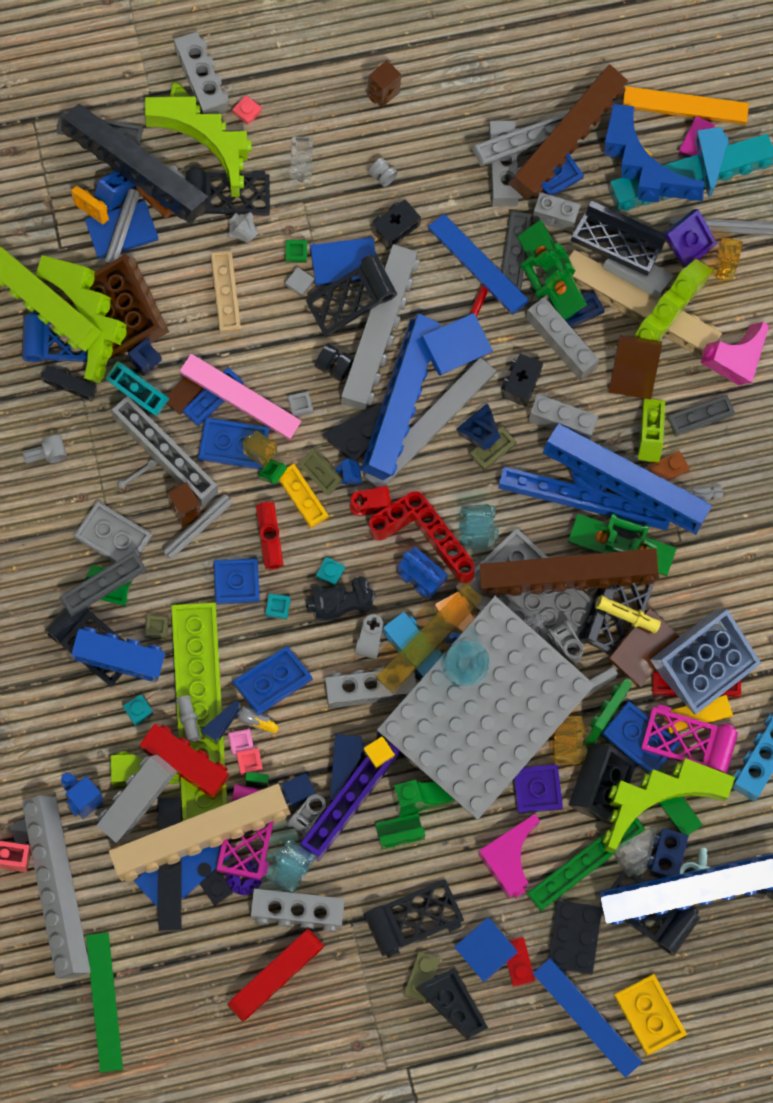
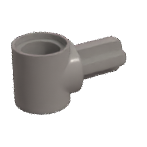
(51, 449)

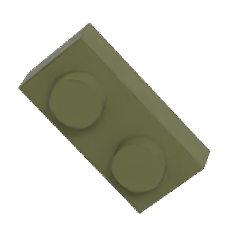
(494, 452)
(320, 471)
(423, 970)

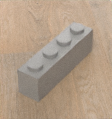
(562, 339)
(136, 798)

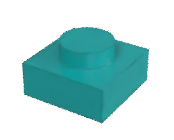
(330, 571)
(278, 606)
(137, 710)

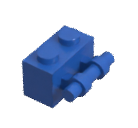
(421, 573)
(81, 796)

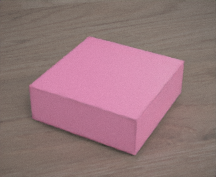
(240, 741)

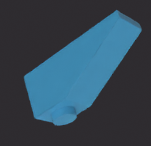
(711, 149)

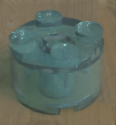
(478, 526)
(478, 663)
(290, 866)

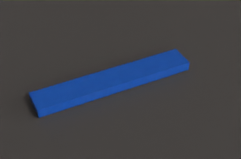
(478, 264)
(587, 1017)

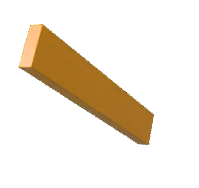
(686, 105)

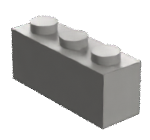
(550, 412)

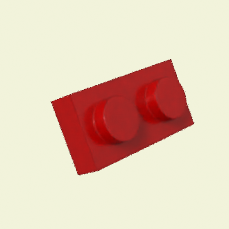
(520, 965)

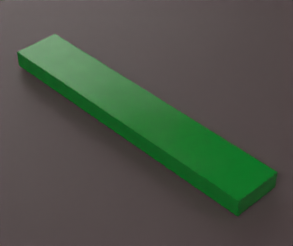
(577, 869)
(104, 1002)

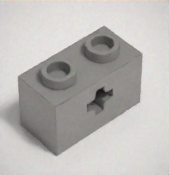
(556, 212)

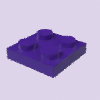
(690, 238)
(538, 789)

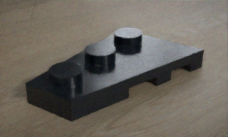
(355, 434)
(453, 1002)

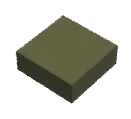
(156, 627)

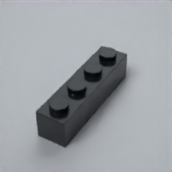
(69, 383)

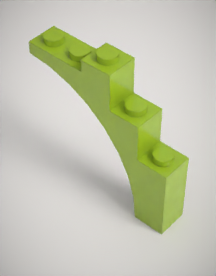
(185, 117)
(76, 283)
(673, 302)
(689, 780)

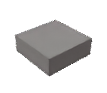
(299, 282)
(300, 404)

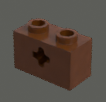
(384, 84)
(184, 504)

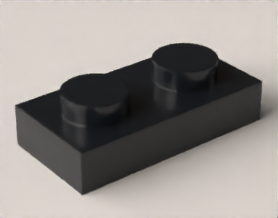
(214, 884)

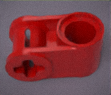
(372, 500)

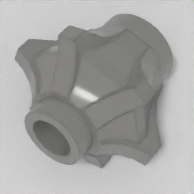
(242, 227)

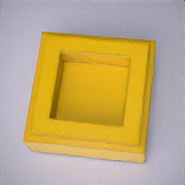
(379, 752)

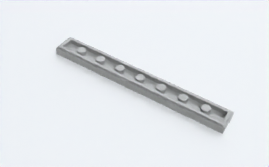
(439, 415)

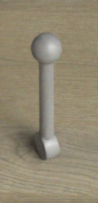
(151, 465)

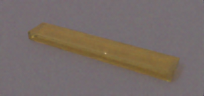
(429, 638)

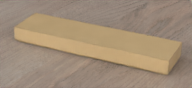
(225, 292)

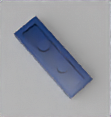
(206, 403)

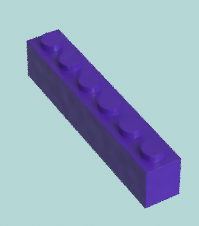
(346, 805)

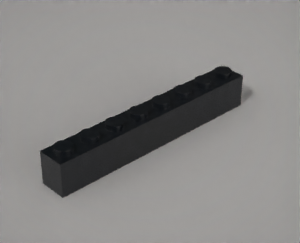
(134, 163)

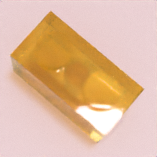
(727, 259)
(568, 741)

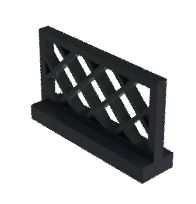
(623, 228)
(596, 618)

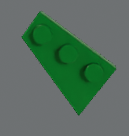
(608, 708)

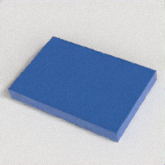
(140, 231)
(339, 258)
(456, 344)
(224, 440)
(272, 680)
(627, 735)

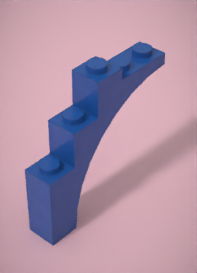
(639, 165)

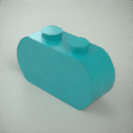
(137, 388)

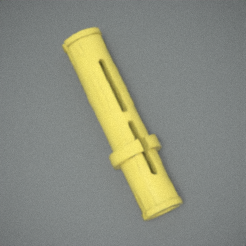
(621, 611)

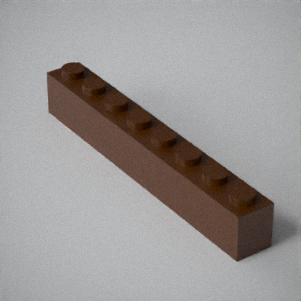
(568, 132)
(569, 572)

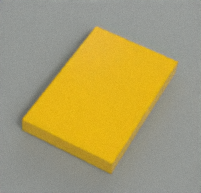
(650, 1015)

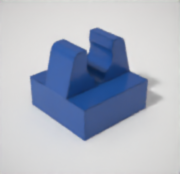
(350, 471)

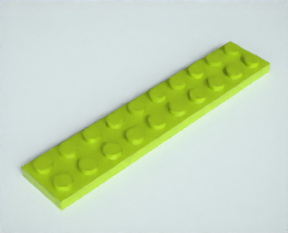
(198, 677)

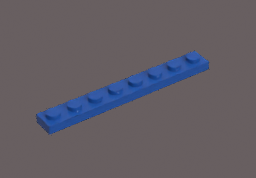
(573, 496)

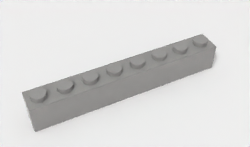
(378, 332)
(56, 887)

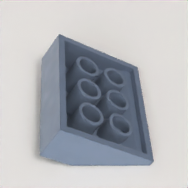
(706, 660)

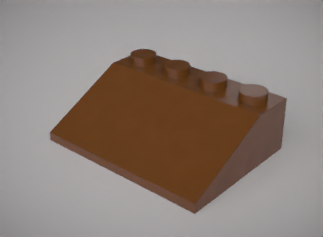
(129, 303)

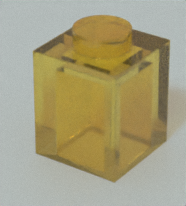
(259, 448)

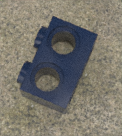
(672, 856)

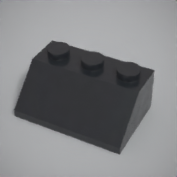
(599, 772)

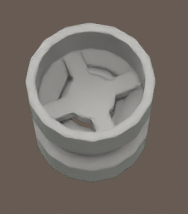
(383, 172)

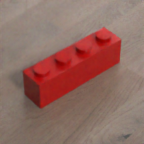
(189, 764)

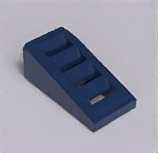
(218, 726)

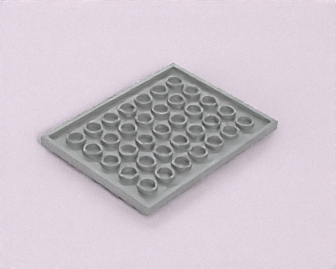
(485, 733)

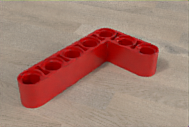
(429, 530)

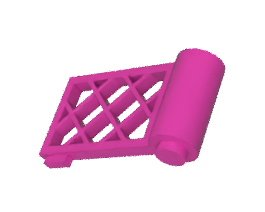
(719, 745)
(240, 792)

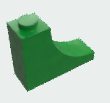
(418, 797)

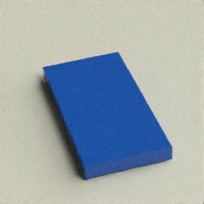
(190, 878)

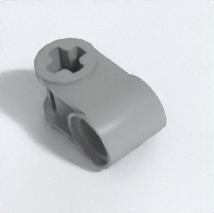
(564, 638)
(370, 640)
(307, 816)

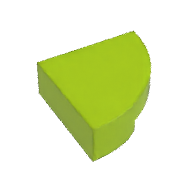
(178, 91)

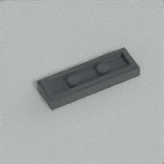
(701, 415)

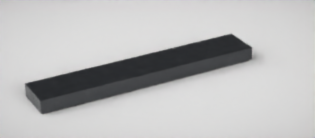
(169, 874)

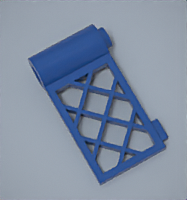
(37, 343)

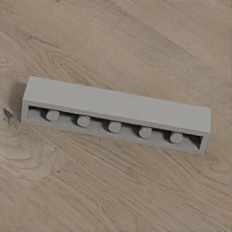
(164, 450)

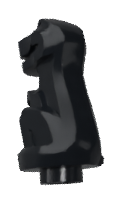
(334, 602)

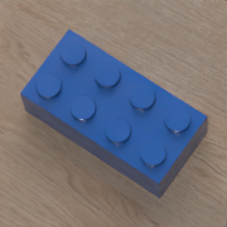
(118, 655)

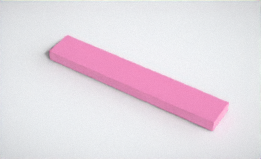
(240, 396)

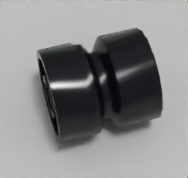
(327, 359)

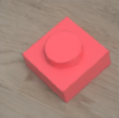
(247, 110)
(249, 761)

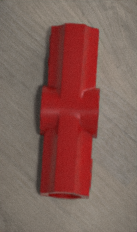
(270, 547)

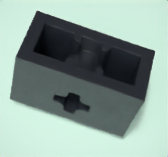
(393, 233)
(529, 370)

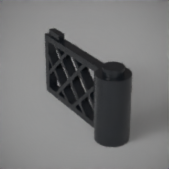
(202, 181)
(376, 283)
(65, 628)
(385, 927)
(674, 929)

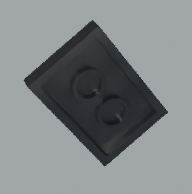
(575, 936)

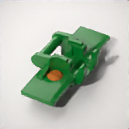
(558, 267)
(603, 539)

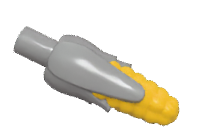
(261, 722)

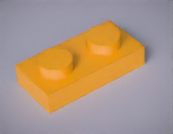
(90, 205)

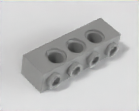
(192, 45)
(503, 194)
(361, 695)
(264, 898)

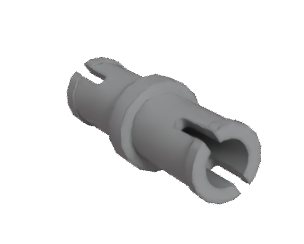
(188, 718)

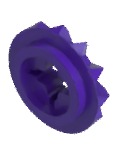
(235, 882)

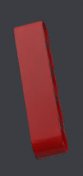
(275, 975)

